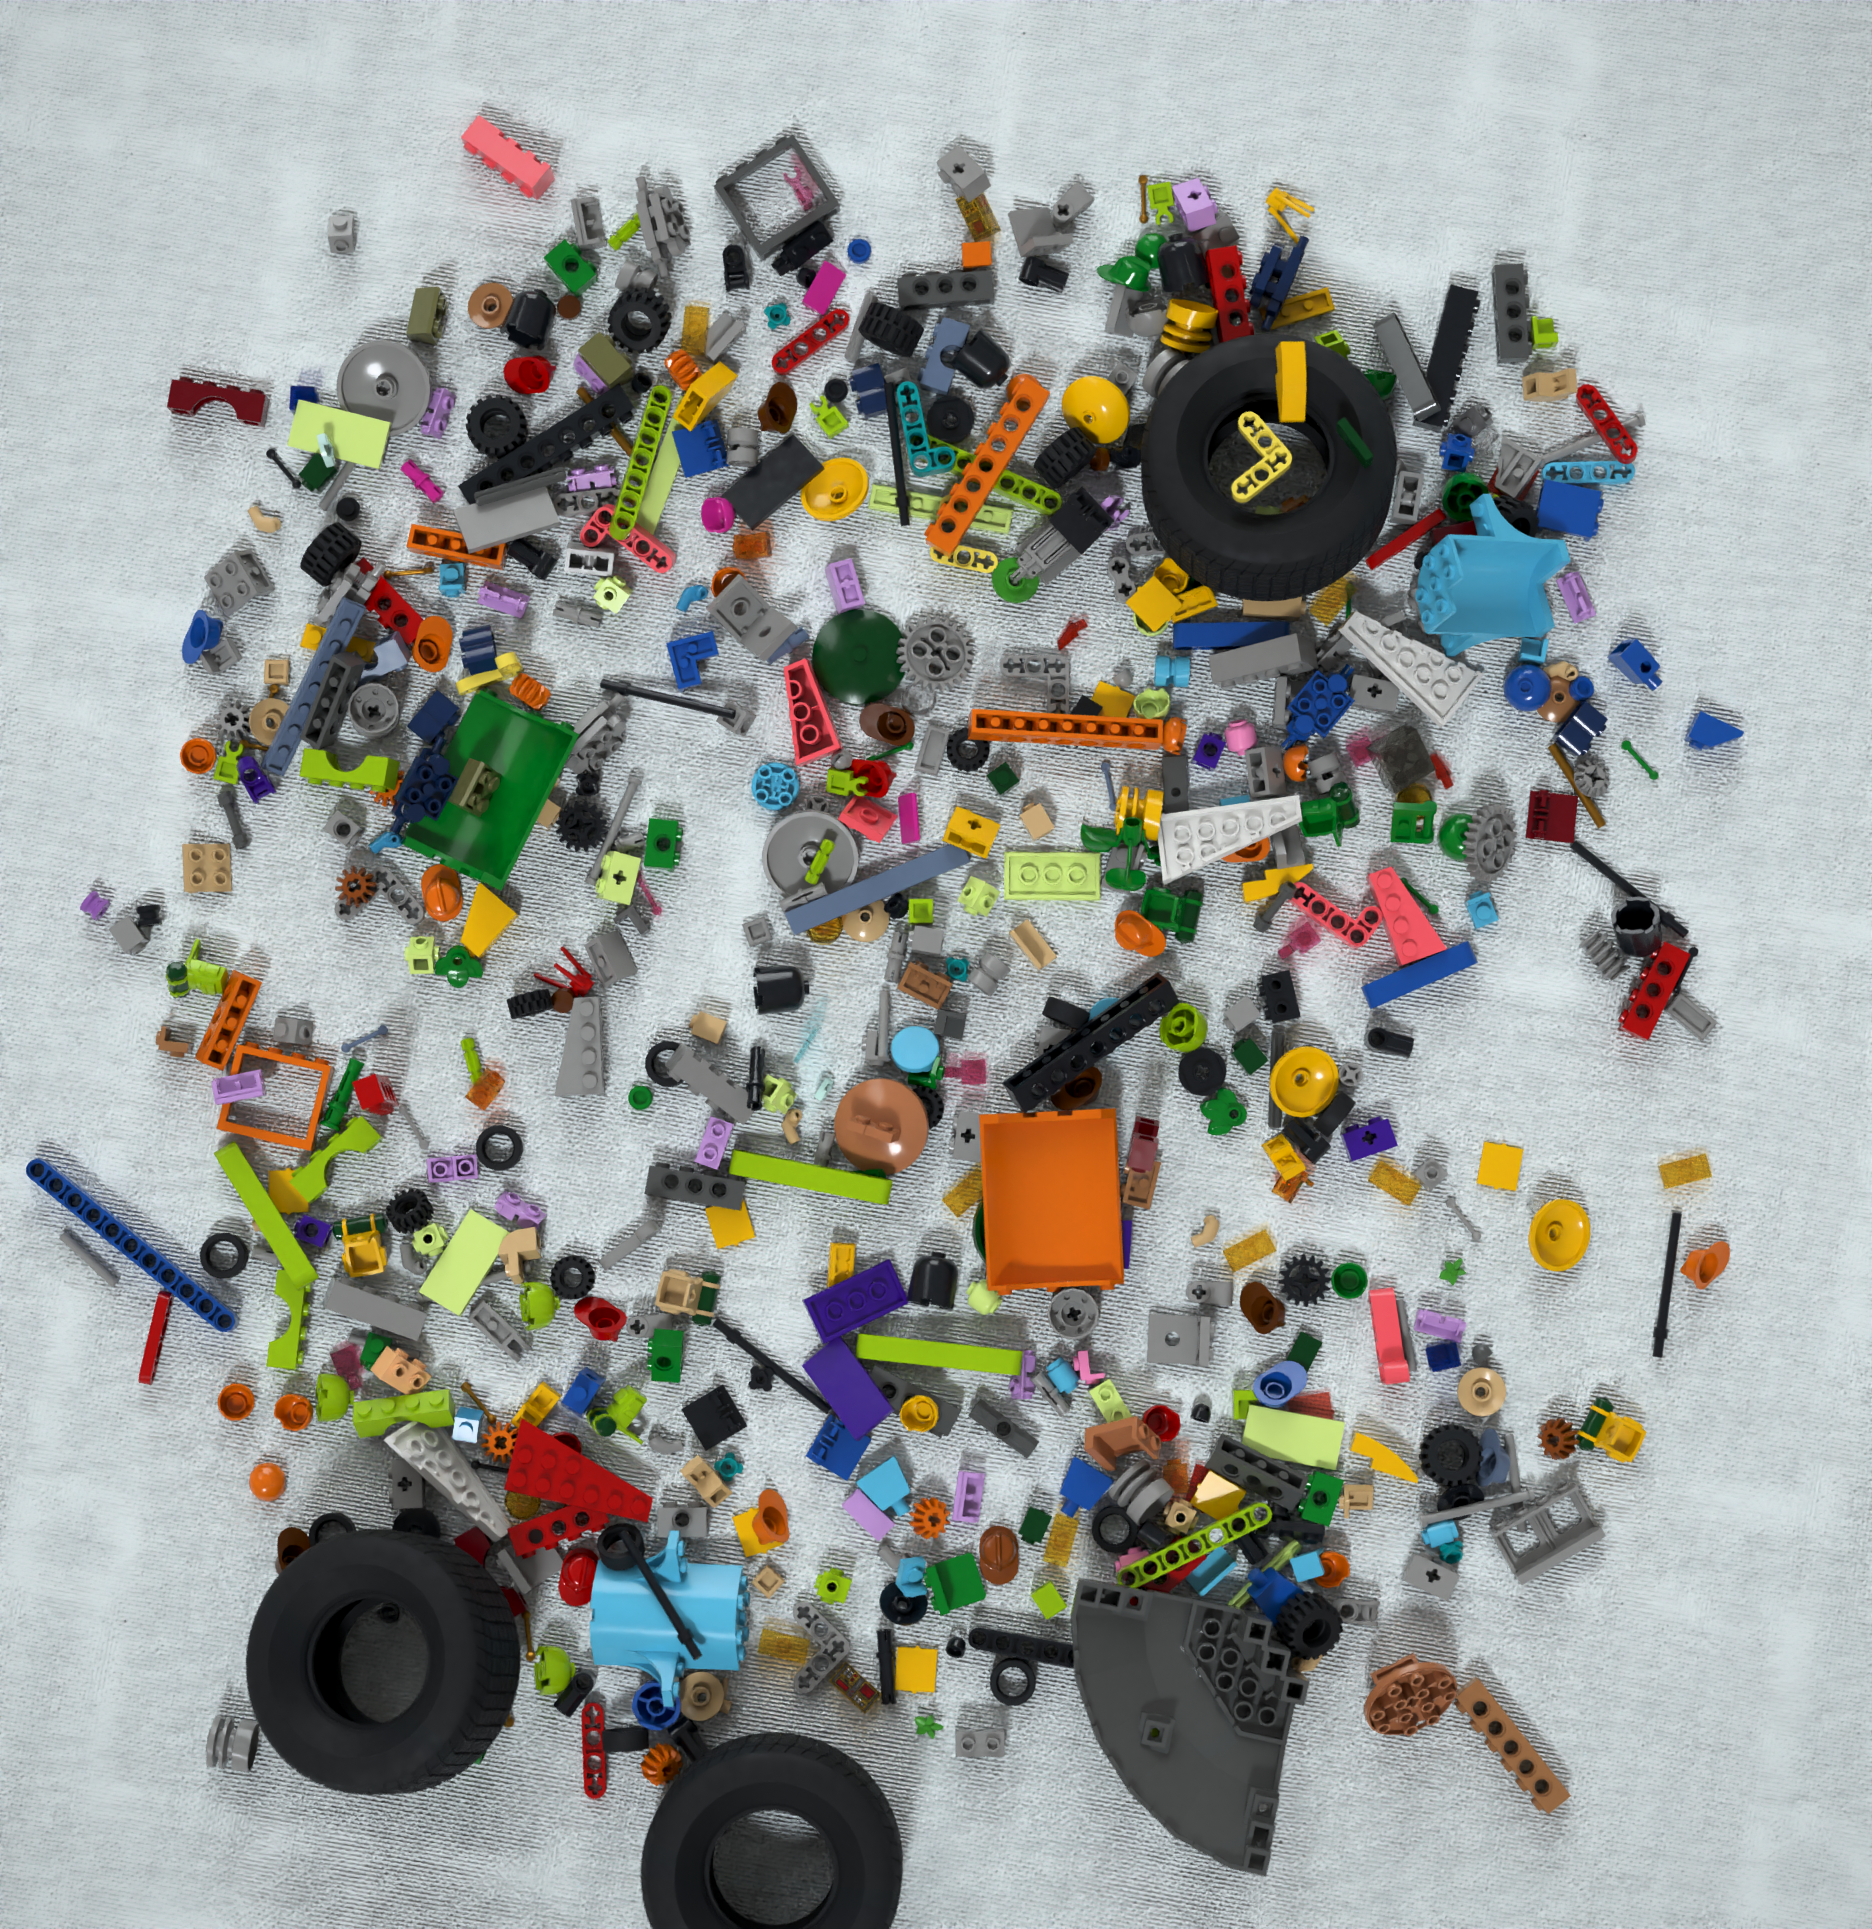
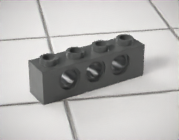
(957, 297)
(1507, 350)
(332, 700)
(657, 1186)
(947, 1412)
(1256, 1472)

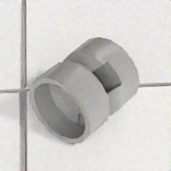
(632, 277)
(742, 447)
(1323, 766)
(988, 974)

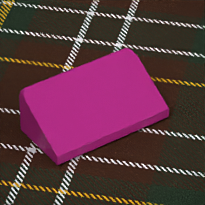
(824, 288)
(908, 818)

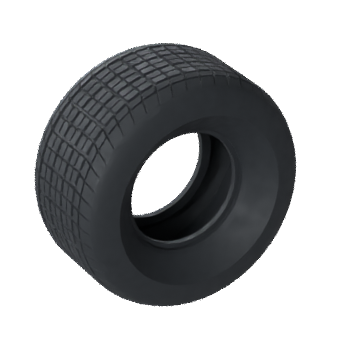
(1248, 551)
(299, 1647)
(781, 1775)

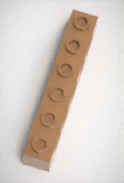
(1555, 1792)

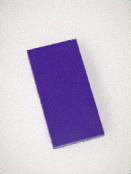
(855, 1301)
(848, 1388)

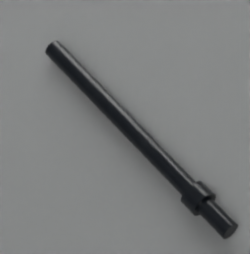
(902, 500)
(626, 689)
(1666, 918)
(1660, 1332)
(734, 1337)
(684, 1635)

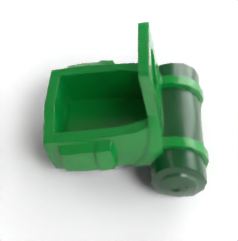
(1330, 814)
(1173, 911)

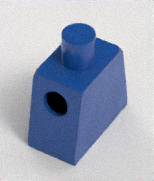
(1629, 658)
(583, 1392)
(1082, 1486)
(1271, 1591)

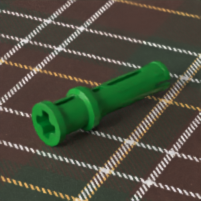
(338, 1105)

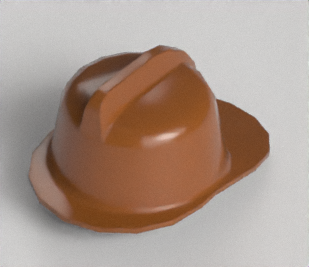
(998, 1555)

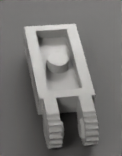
(497, 1329)

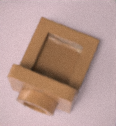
(175, 1048)

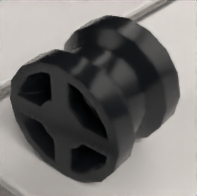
(149, 916)

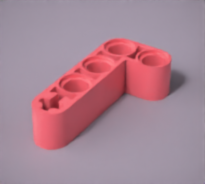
(632, 542)
(1330, 911)
(1387, 1337)

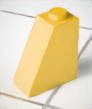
(704, 395)
(486, 922)

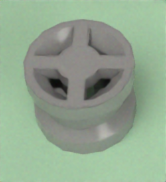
(816, 803)
(1352, 1072)

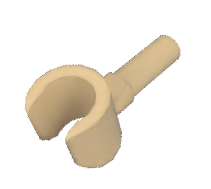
(727, 1704)

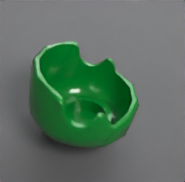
(1147, 248)
(1349, 1280)

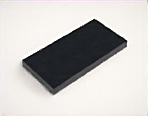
(773, 482)

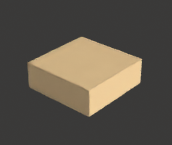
(276, 672)
(768, 1581)

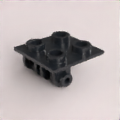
(1129, 454)
(1081, 520)
(714, 1417)

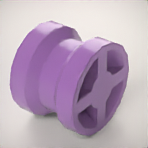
(95, 905)

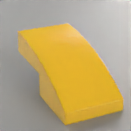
(1283, 1157)
(537, 1405)

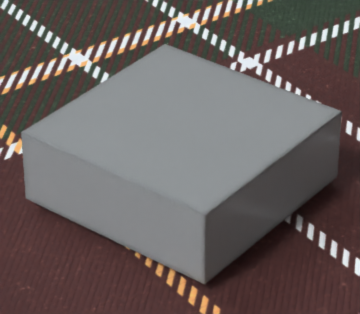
(757, 931)

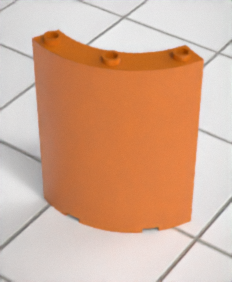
(1051, 1200)

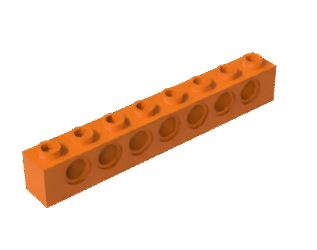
(948, 542)
(1065, 729)

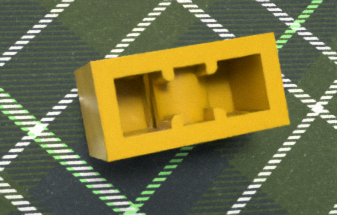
(971, 832)

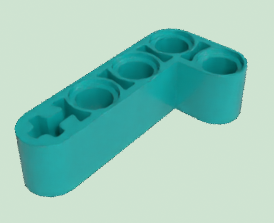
(918, 429)

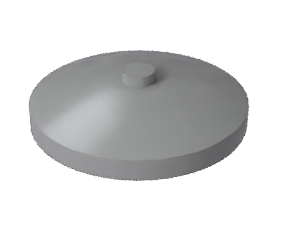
(385, 384)
(794, 845)

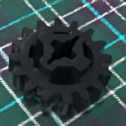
(570, 829)
(1304, 1269)

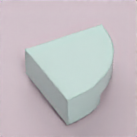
(326, 450)
(824, 1089)

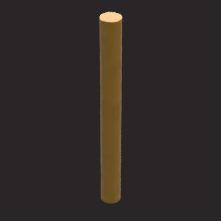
(616, 434)
(1569, 773)

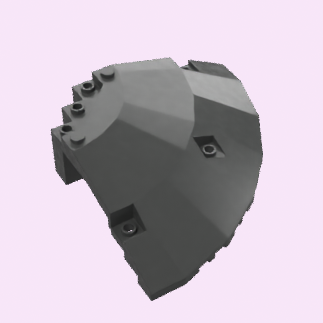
(1211, 1694)

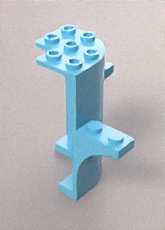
(1488, 582)
(636, 1632)

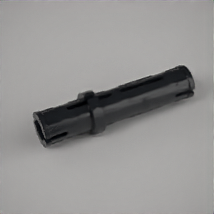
(756, 1086)
(886, 1666)

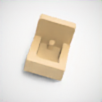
(1356, 1498)

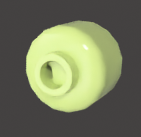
(983, 1300)

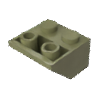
(426, 315)
(606, 361)
(475, 787)

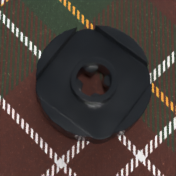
(959, 409)
(1215, 1076)
(420, 1518)

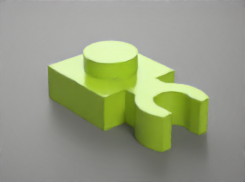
(1161, 198)
(829, 420)
(226, 766)
(842, 782)

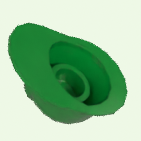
(1128, 272)

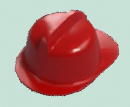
(529, 374)
(879, 776)
(600, 1317)
(578, 1576)

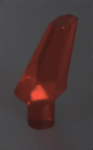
(1070, 632)
(1442, 771)

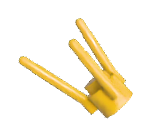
(1279, 202)

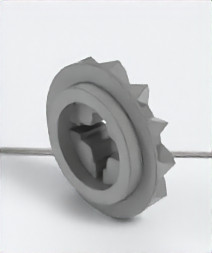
(1585, 783)

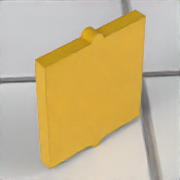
(1154, 604)
(1113, 700)
(1499, 1166)
(284, 1194)
(729, 1225)
(1217, 1496)
(747, 1535)
(916, 1669)

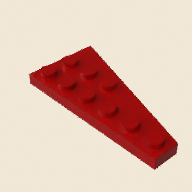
(557, 1473)

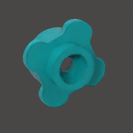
(777, 309)
(961, 964)
(728, 1473)
(1451, 1552)

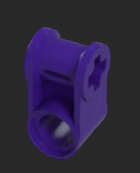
(256, 782)

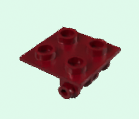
(1551, 816)

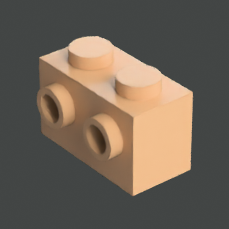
(400, 1372)

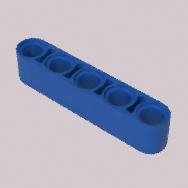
(1225, 634)
(1419, 974)

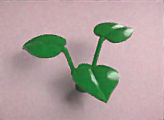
(1104, 839)

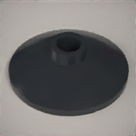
(1460, 1496)
(889, 1604)

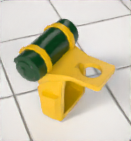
(362, 1244)
(1606, 1430)

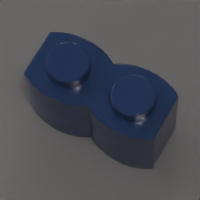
(870, 389)
(479, 650)
(435, 718)
(1580, 728)

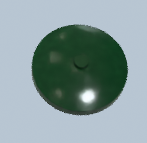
(858, 657)

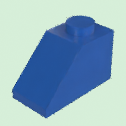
(1710, 732)

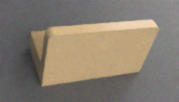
(1032, 945)

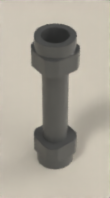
(226, 801)
(1263, 921)

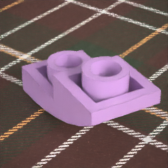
(452, 1168)
(868, 1514)

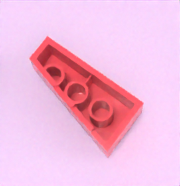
(508, 158)
(809, 715)
(1403, 921)

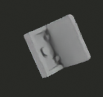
(530, 1571)

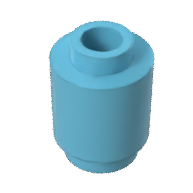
(1063, 1375)
(1439, 1533)

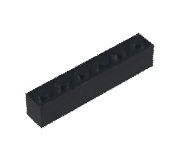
(1447, 352)

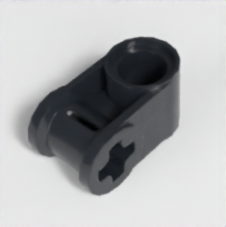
(735, 272)

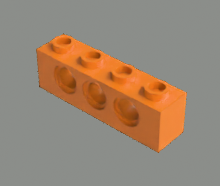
(452, 547)
(228, 1020)

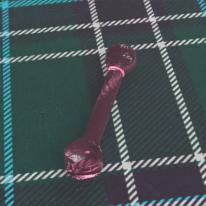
(656, 909)

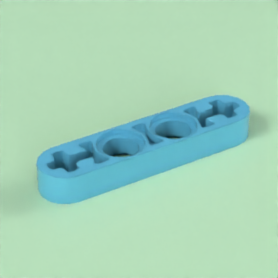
(1587, 472)

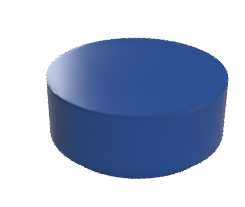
(859, 251)
(1581, 689)

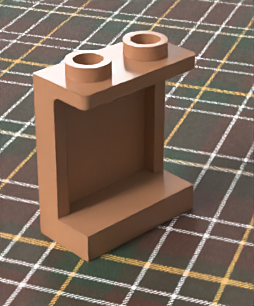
(1120, 1438)

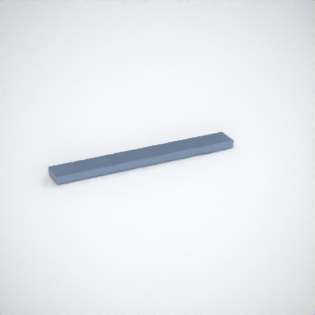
(333, 642)
(876, 888)

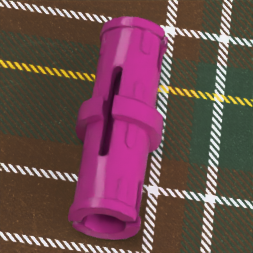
(422, 481)

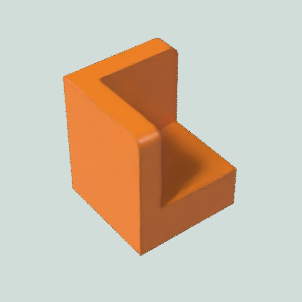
(976, 255)

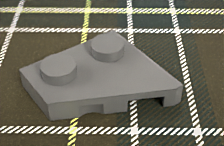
(1515, 468)

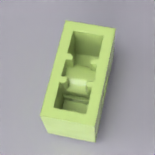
(624, 867)
(1109, 1401)

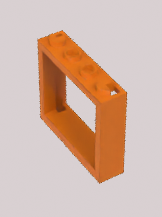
(319, 1106)

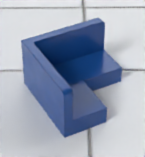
(684, 655)

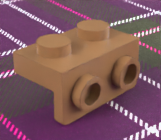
(925, 985)
(1139, 1186)

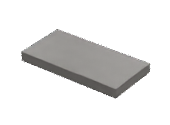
(506, 519)

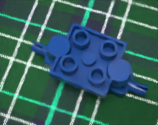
(1318, 706)

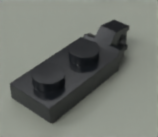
(802, 248)
(1292, 1530)

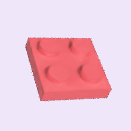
(867, 818)

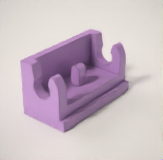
(1110, 506)
(844, 586)
(238, 1087)
(968, 1496)

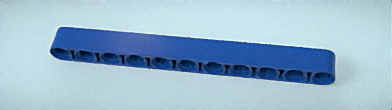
(121, 1241)

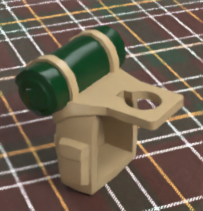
(688, 1294)

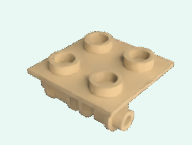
(206, 868)

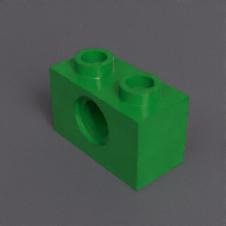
(575, 281)
(658, 830)
(667, 1355)
(1322, 1512)

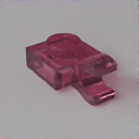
(802, 194)
(1358, 751)
(1301, 940)
(971, 1072)
(346, 1363)

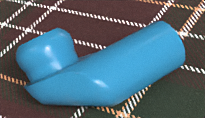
(690, 595)
(387, 839)

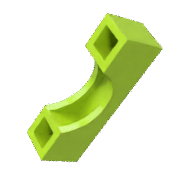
(374, 772)
(312, 1180)
(287, 1350)
(430, 1408)

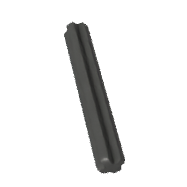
(520, 486)
(1277, 1052)

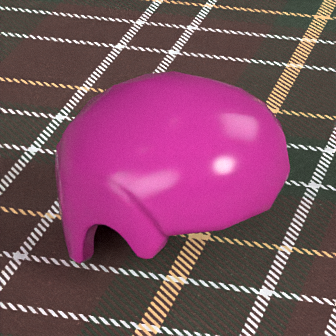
(717, 514)

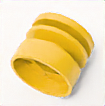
(1189, 320)
(1146, 809)

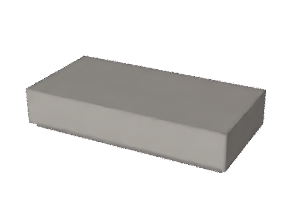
(932, 750)
(1690, 1016)

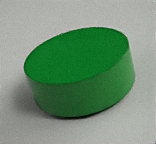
(640, 1097)

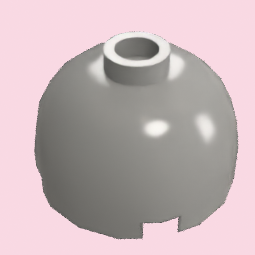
(1148, 318)

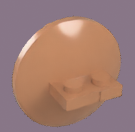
(881, 1126)
(1407, 1695)

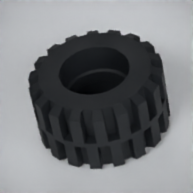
(891, 329)
(628, 334)
(488, 409)
(1065, 457)
(1518, 514)
(329, 553)
(1471, 1449)
(1319, 1636)

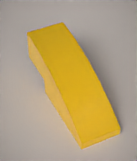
(1291, 381)
(1273, 879)
(1381, 1457)

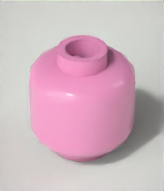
(1240, 736)

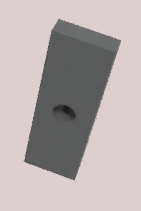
(1175, 777)

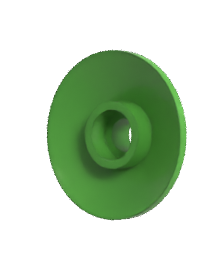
(1001, 582)

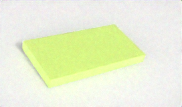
(353, 436)
(1052, 876)
(464, 1263)
(1293, 1436)

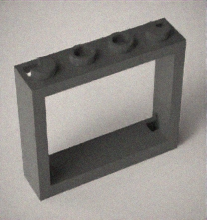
(782, 238)

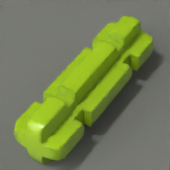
(624, 233)
(819, 861)
(471, 1058)

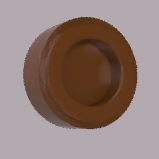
(569, 307)
(1101, 459)
(563, 1000)

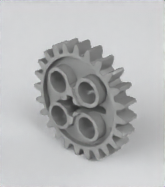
(950, 643)
(1489, 842)

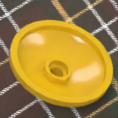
(1102, 402)
(836, 490)
(1314, 1088)
(1567, 1238)

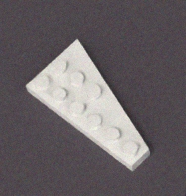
(1417, 670)
(1208, 834)
(445, 1467)

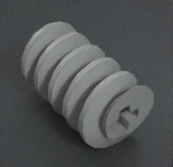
(1604, 956)

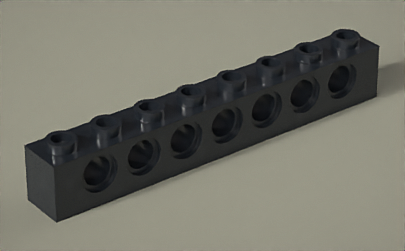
(554, 436)
(1094, 1031)

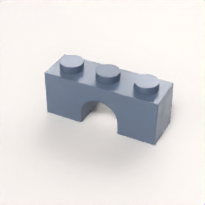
(949, 337)
(391, 654)

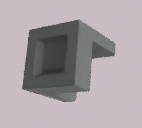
(950, 1024)

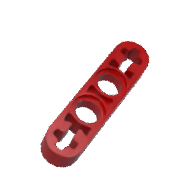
(812, 344)
(1604, 425)
(1405, 539)
(155, 1337)
(593, 1750)

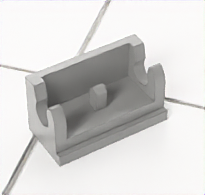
(588, 223)

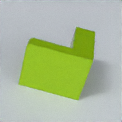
(1543, 333)
(921, 912)
(1240, 1403)
(1048, 1600)

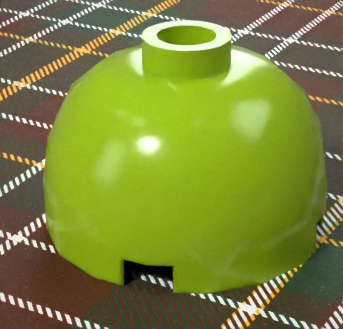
(1184, 1028)
(537, 1305)
(333, 1397)
(553, 1670)

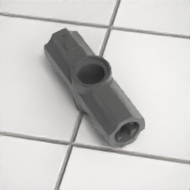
(1016, 1438)

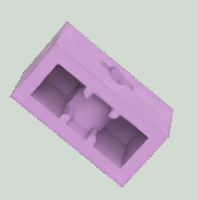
(1194, 204)
(714, 1143)

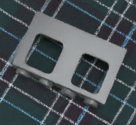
(1552, 1546)

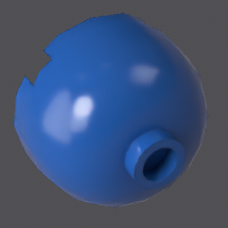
(1527, 687)
(649, 1707)

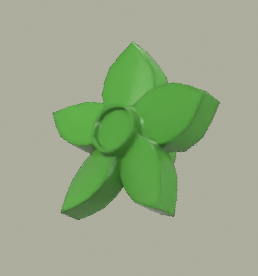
(1452, 1271)
(927, 1725)

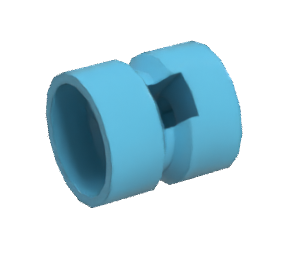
(1172, 671)

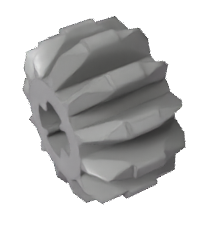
(227, 728)

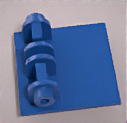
(701, 448)
(837, 1448)

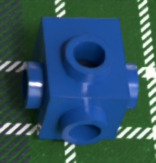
(1456, 452)

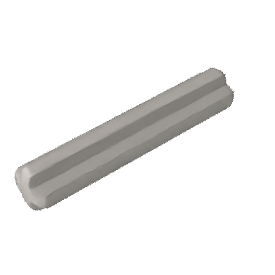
(856, 340)

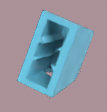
(887, 1486)

